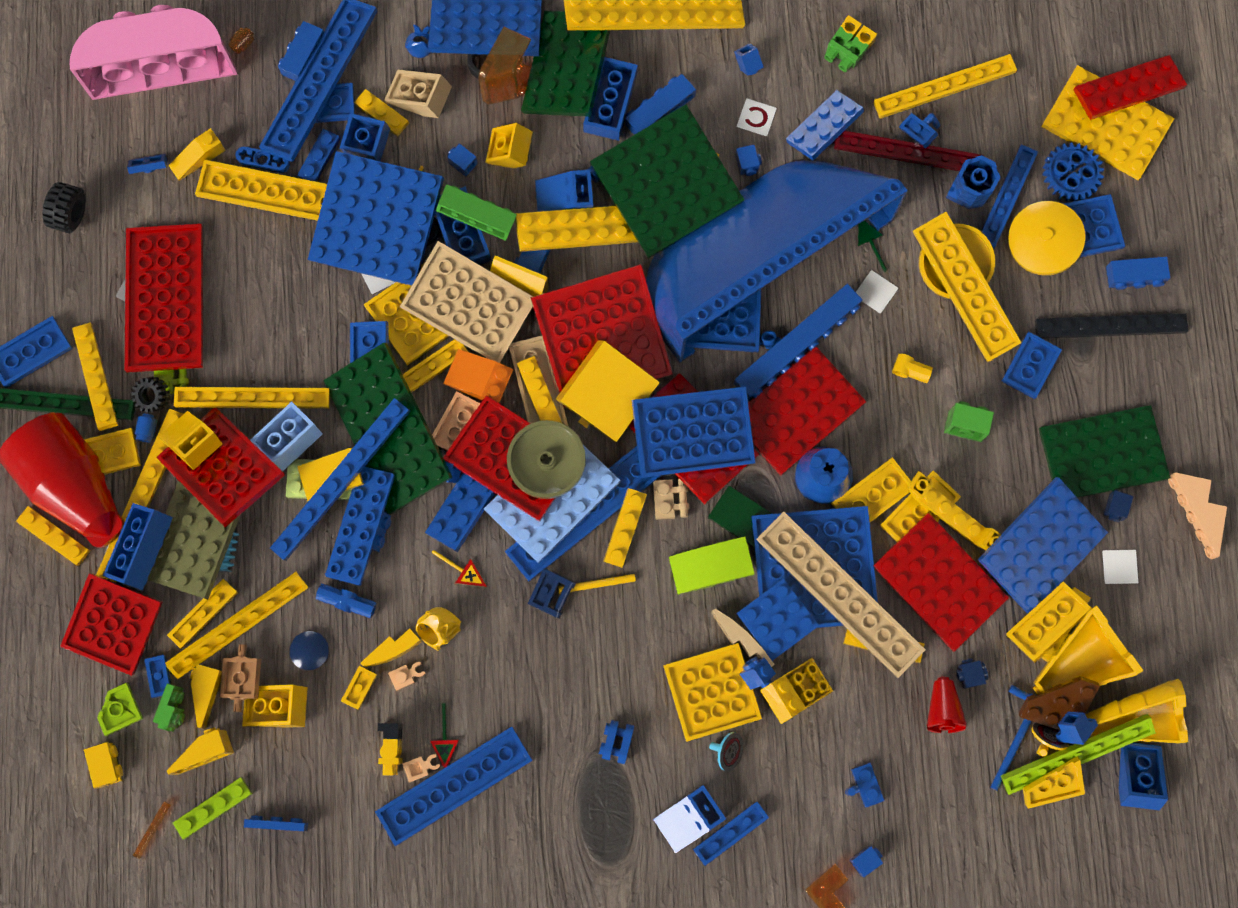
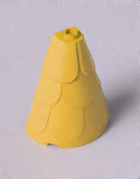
(1091, 653)
(1162, 703)

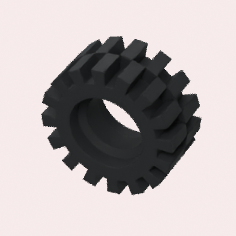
(141, 396)

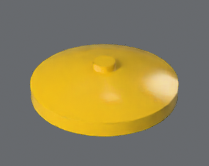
(1046, 238)
(979, 248)

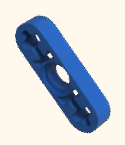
(266, 166)

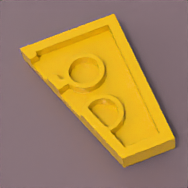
(1056, 785)

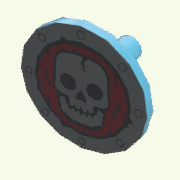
(729, 751)

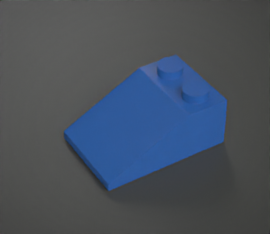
(1142, 777)

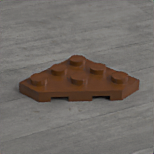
(1058, 700)

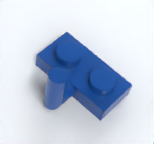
(920, 130)
(865, 785)

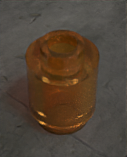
(241, 40)

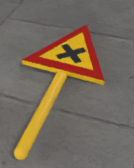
(469, 574)

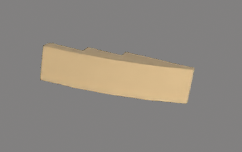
(736, 633)

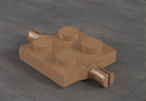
(240, 678)

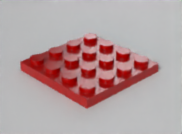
(111, 624)

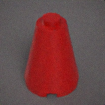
(945, 708)

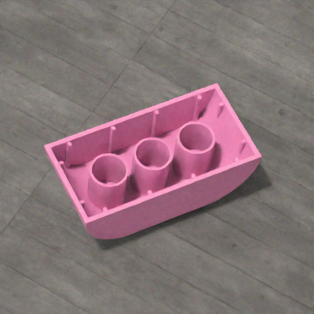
(149, 52)

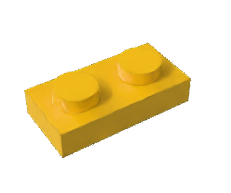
(359, 688)

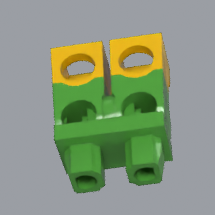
(847, 47)

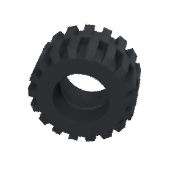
(64, 207)

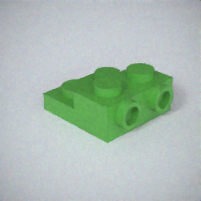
(168, 714)

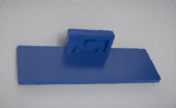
(362, 527)

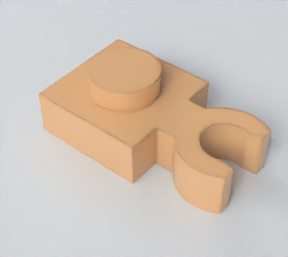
(403, 676)
(418, 768)

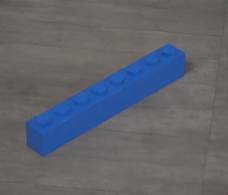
(798, 341)

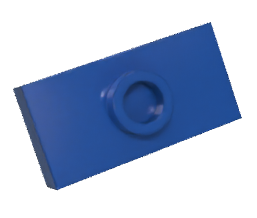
(147, 164)
(157, 675)

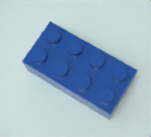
(611, 99)
(463, 237)
(137, 546)

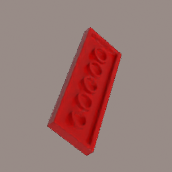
(1129, 87)

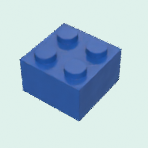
(365, 137)

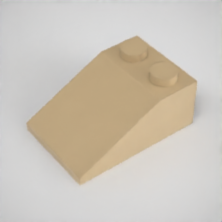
(419, 92)

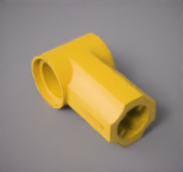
(907, 367)

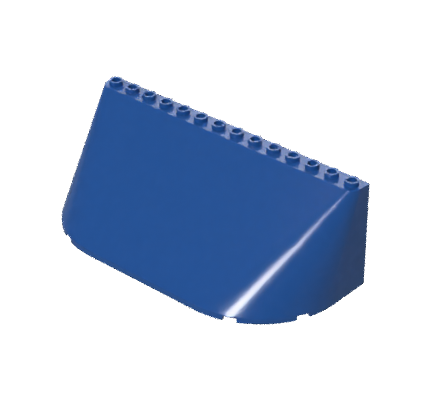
(774, 229)

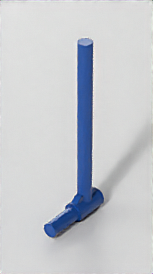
(1016, 742)

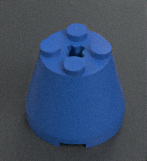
(819, 484)

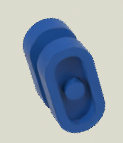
(612, 731)

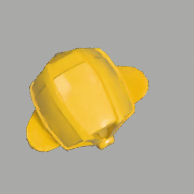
(441, 627)

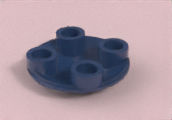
(309, 650)

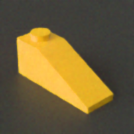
(202, 148)
(204, 690)

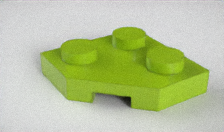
(118, 710)

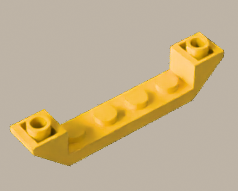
(950, 513)

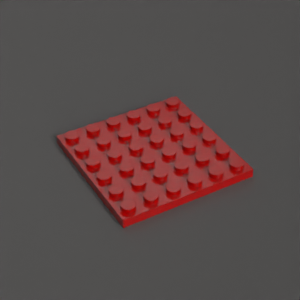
(603, 309)

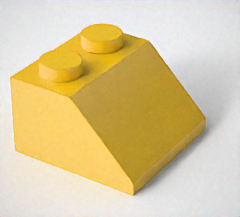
(509, 146)

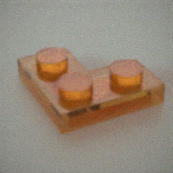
(823, 888)

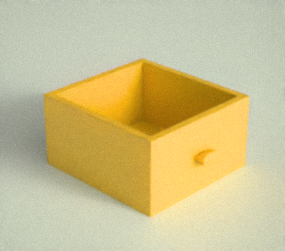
(604, 389)

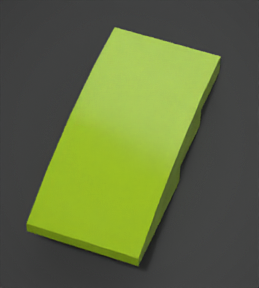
(711, 565)

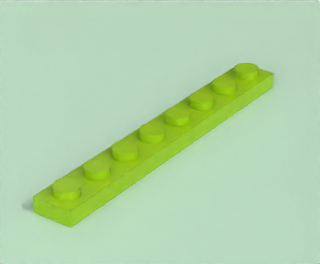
(1093, 748)

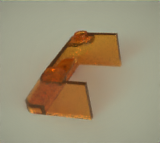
(503, 72)

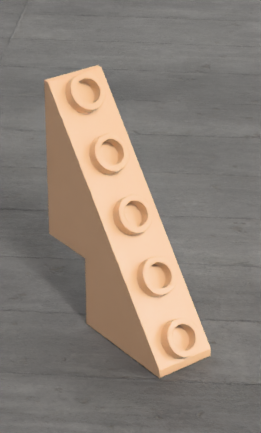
(1206, 517)

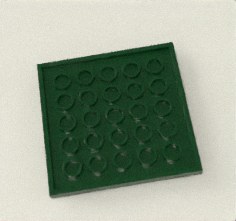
(667, 181)

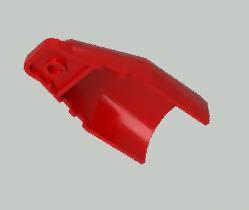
(62, 477)

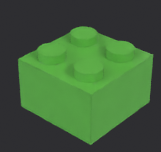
(969, 421)

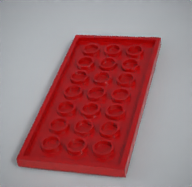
(164, 298)

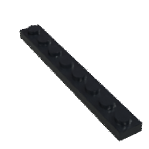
(1111, 326)

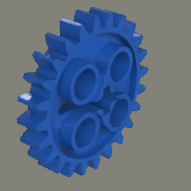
(1083, 185)

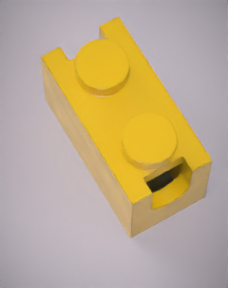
(103, 765)

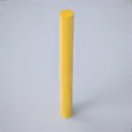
(601, 583)

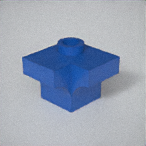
(1075, 728)

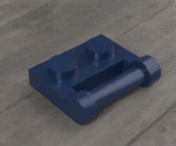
(545, 591)

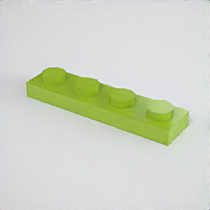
(212, 808)

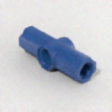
(346, 600)

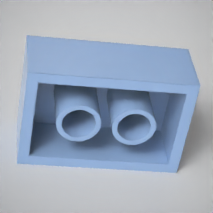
(286, 436)

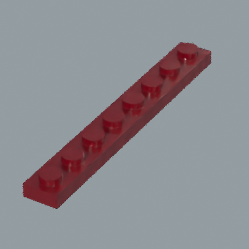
(902, 150)

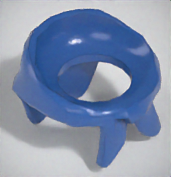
(418, 49)

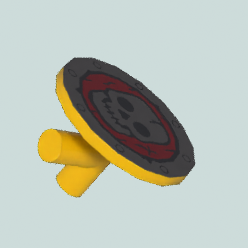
(1047, 737)

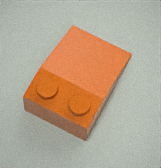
(478, 376)

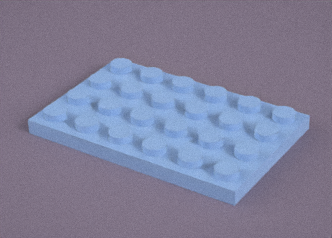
(563, 515)

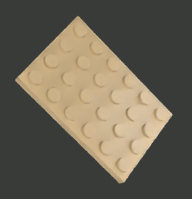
(468, 302)

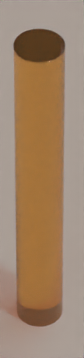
(151, 830)

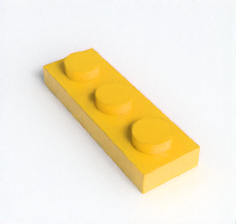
(379, 110)

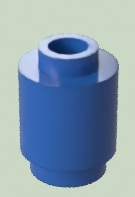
(145, 428)

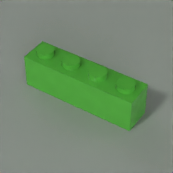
(476, 212)

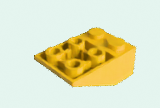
(191, 439)
(796, 690)

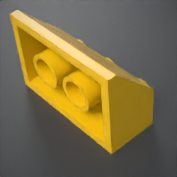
(519, 276)

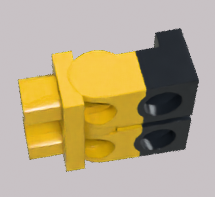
(391, 747)

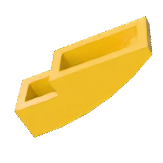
(392, 649)

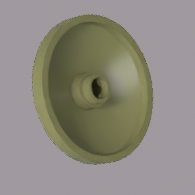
(546, 459)

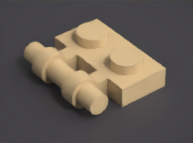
(664, 499)

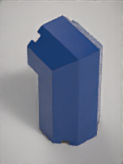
(974, 182)

